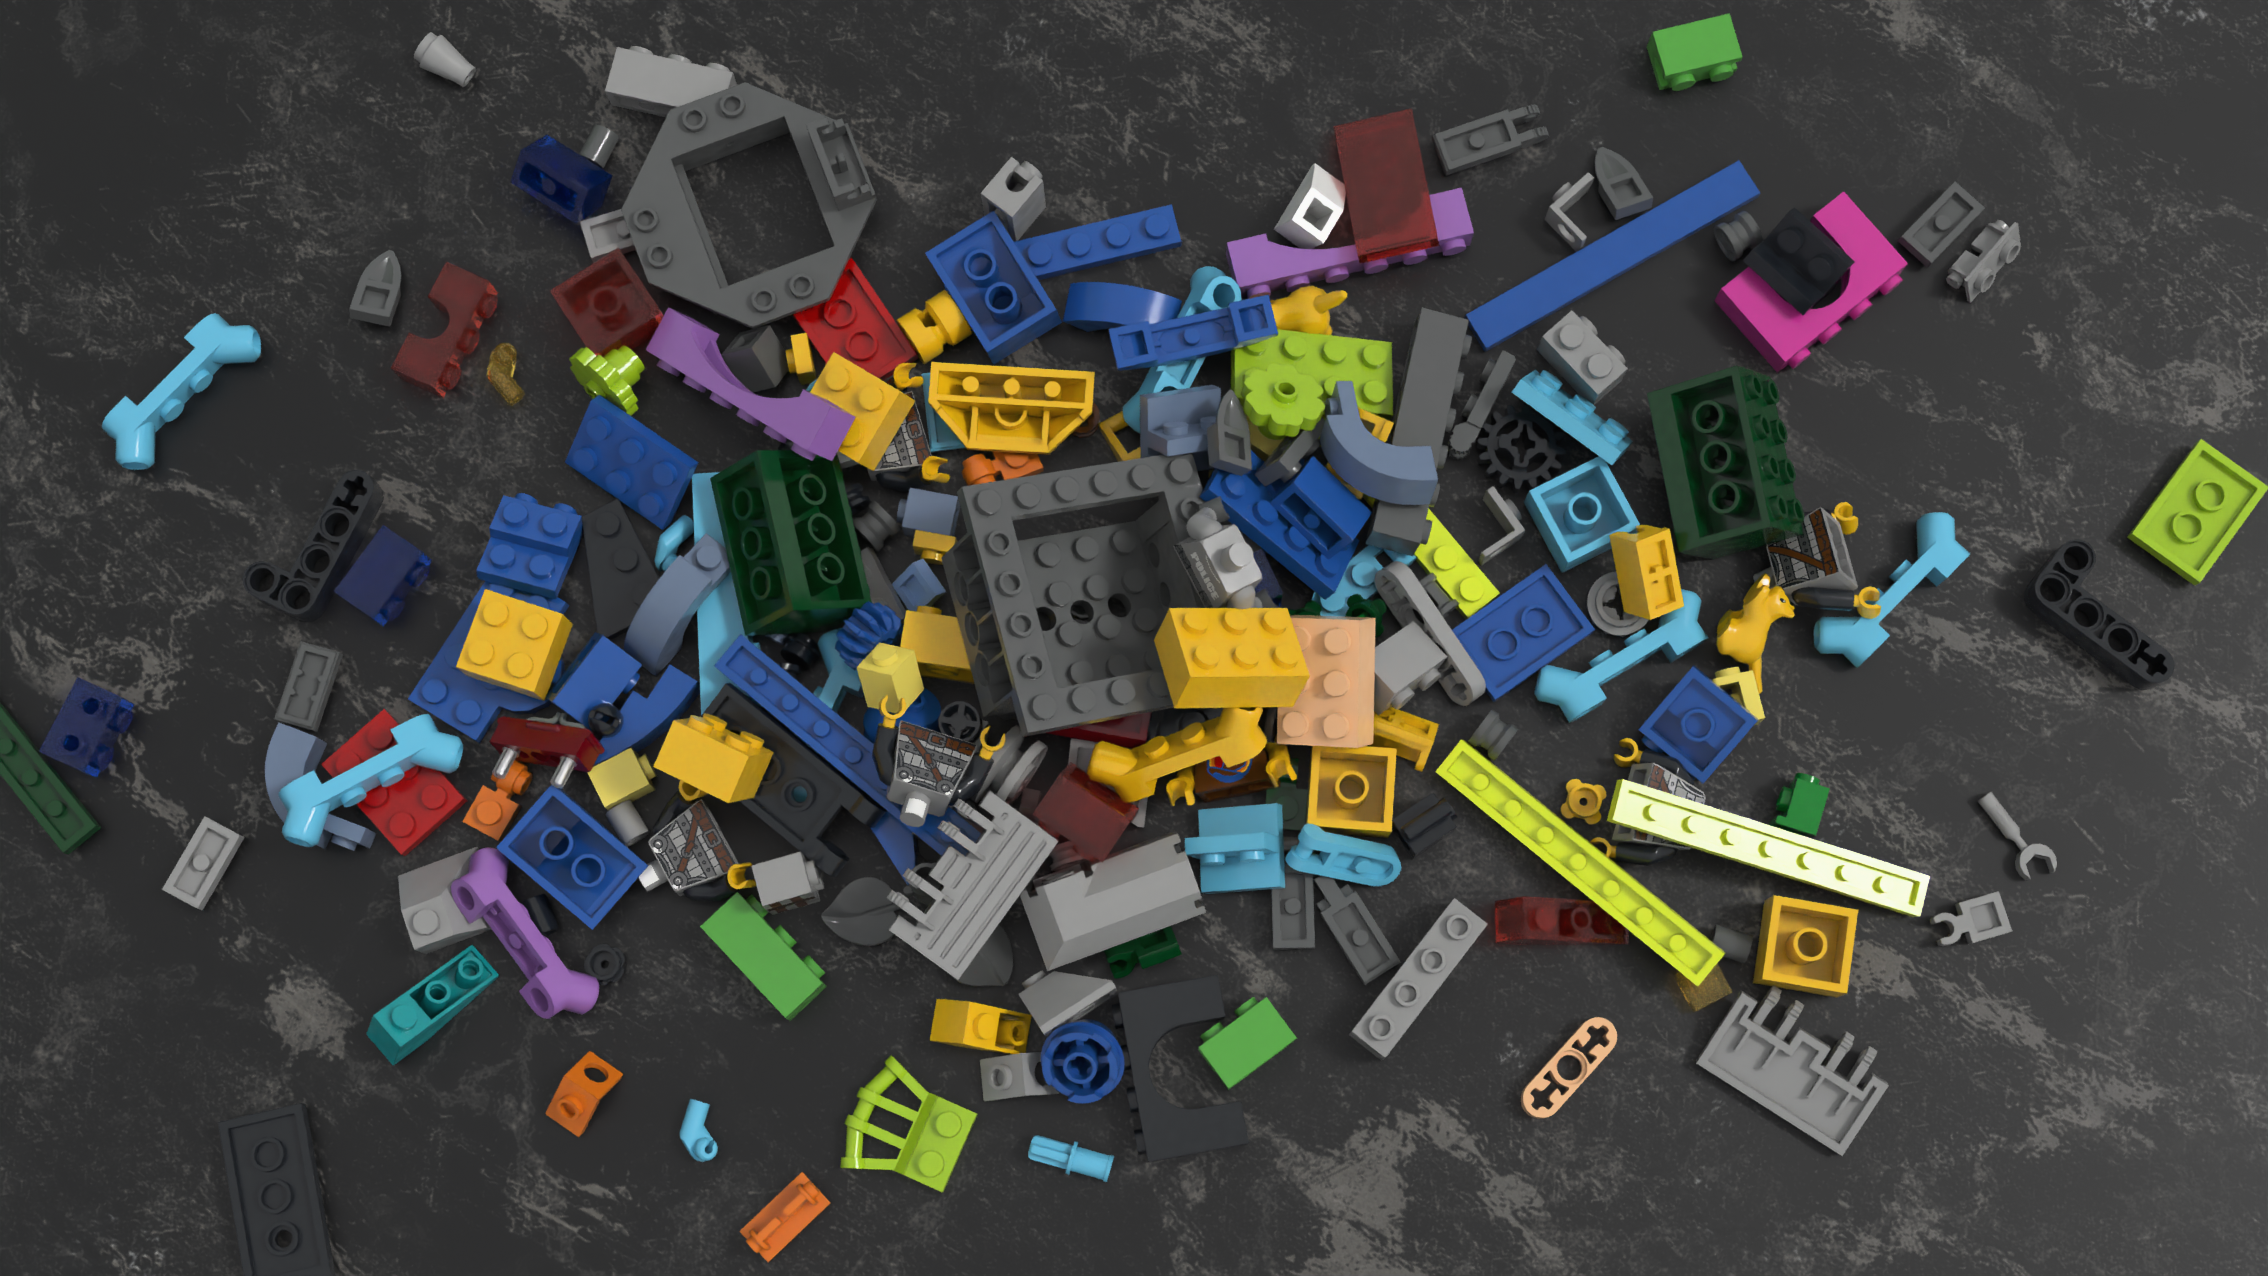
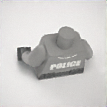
(1221, 561)

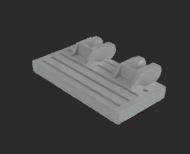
(975, 886)
(1791, 1074)

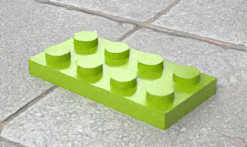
(1327, 360)

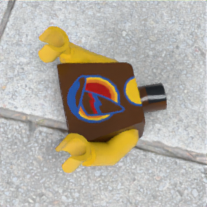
(1217, 782)

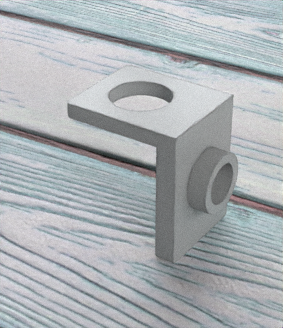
(1563, 200)
(1508, 517)
(1012, 1077)

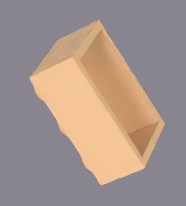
(1339, 694)

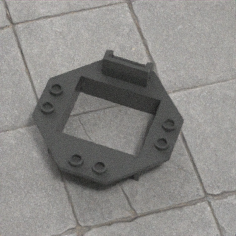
(671, 229)

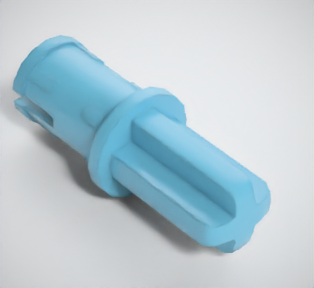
(1070, 1157)

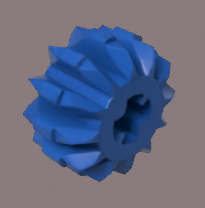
(865, 630)

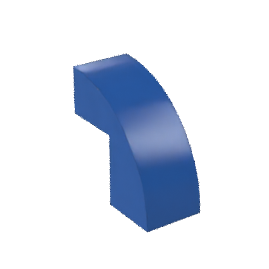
(1112, 305)

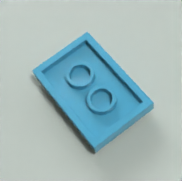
(1573, 415)

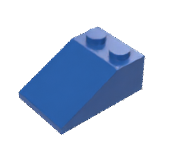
(994, 287)
(572, 856)

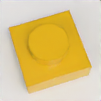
(801, 359)
(932, 546)

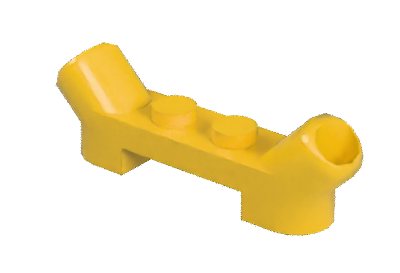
(1135, 771)

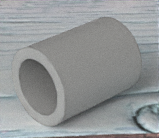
(627, 823)

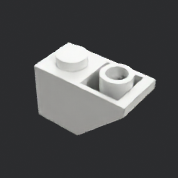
(1313, 209)

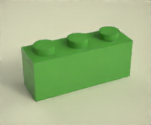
(765, 954)

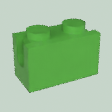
(1694, 52)
(1246, 1042)

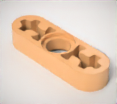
(1581, 1036)

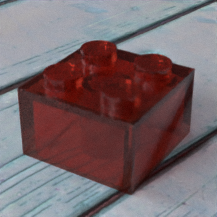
(609, 305)
(1084, 813)

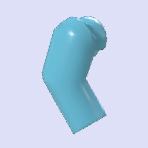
(670, 541)
(695, 1135)

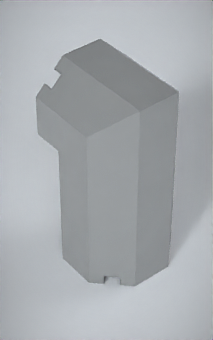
(1112, 902)

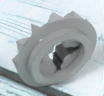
(1606, 618)

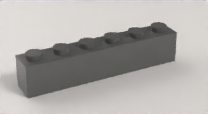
(1421, 419)

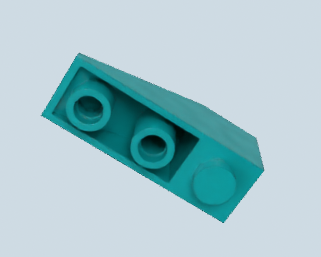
(430, 1004)

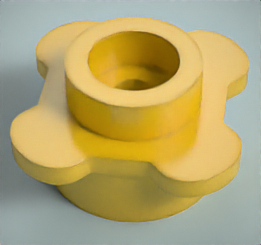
(1593, 795)

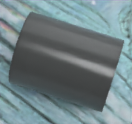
(599, 145)
(1732, 942)

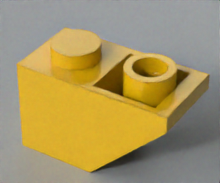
(980, 1027)

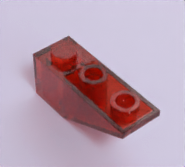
(1556, 922)

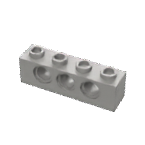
(1418, 979)

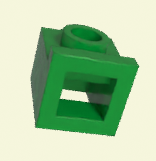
(1801, 806)

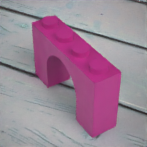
(1780, 329)

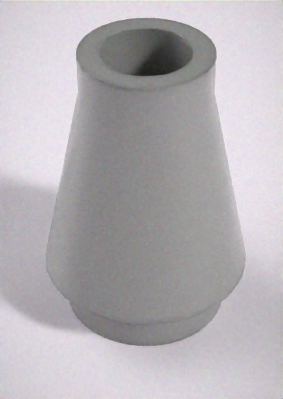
(442, 58)

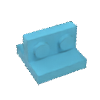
(1239, 848)

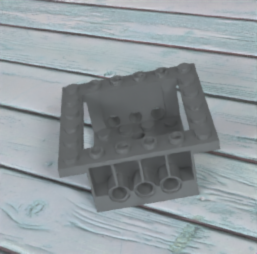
(999, 583)

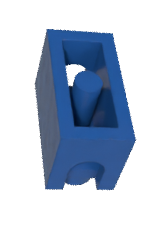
(1321, 508)
(594, 678)

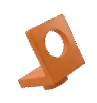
(579, 1096)

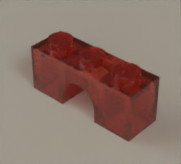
(437, 361)

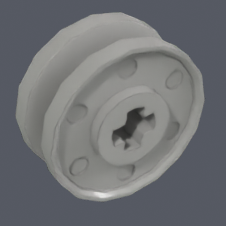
(1012, 768)

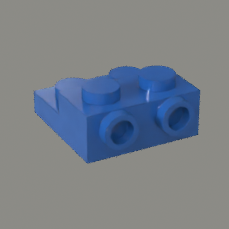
(531, 545)
(1697, 724)

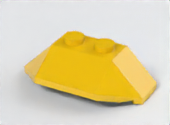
(1010, 405)

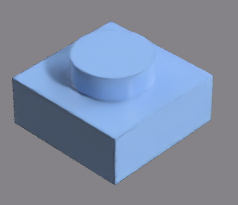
(918, 586)

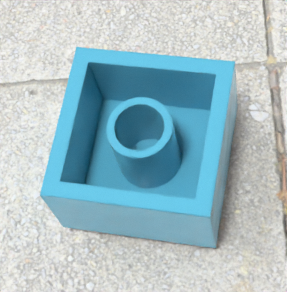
(1580, 513)

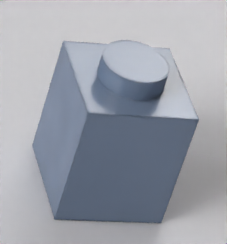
(928, 512)

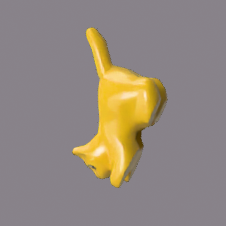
(1307, 310)
(1745, 631)

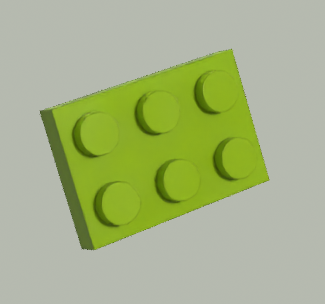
(2198, 512)

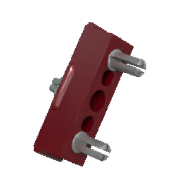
(545, 743)

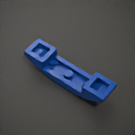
(1194, 335)

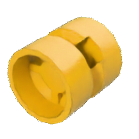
(934, 326)

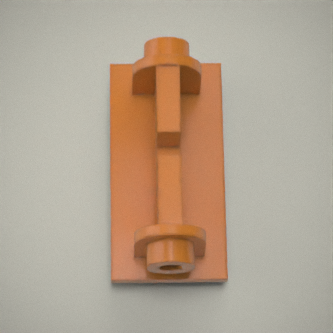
(784, 1217)

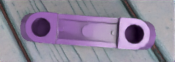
(550, 983)

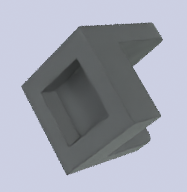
(757, 358)

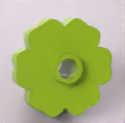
(609, 375)
(1282, 401)

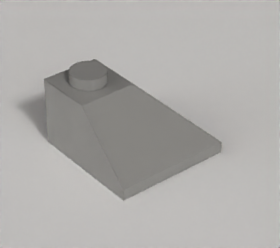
(429, 906)
(1063, 997)

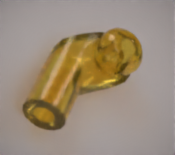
(501, 372)

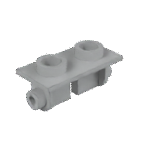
(1996, 247)

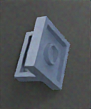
(1178, 422)

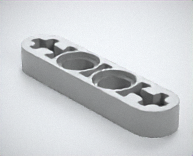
(1397, 582)

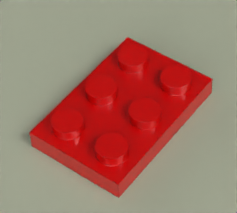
(857, 327)
(408, 808)

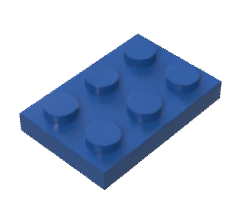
(631, 462)
(1522, 631)

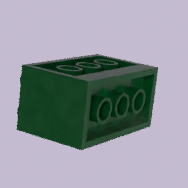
(1725, 463)
(790, 542)

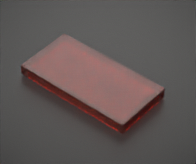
(1386, 186)

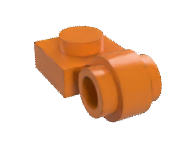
(1010, 465)
(494, 811)

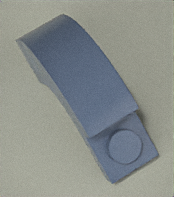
(1370, 464)
(669, 606)
(292, 756)

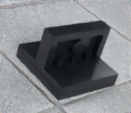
(1799, 261)

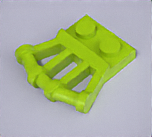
(932, 1141)

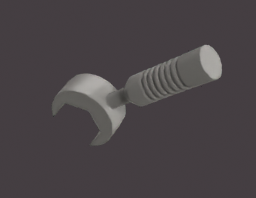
(2012, 832)

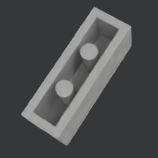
(661, 83)

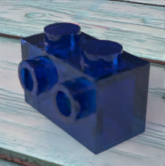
(561, 178)
(384, 576)
(88, 728)

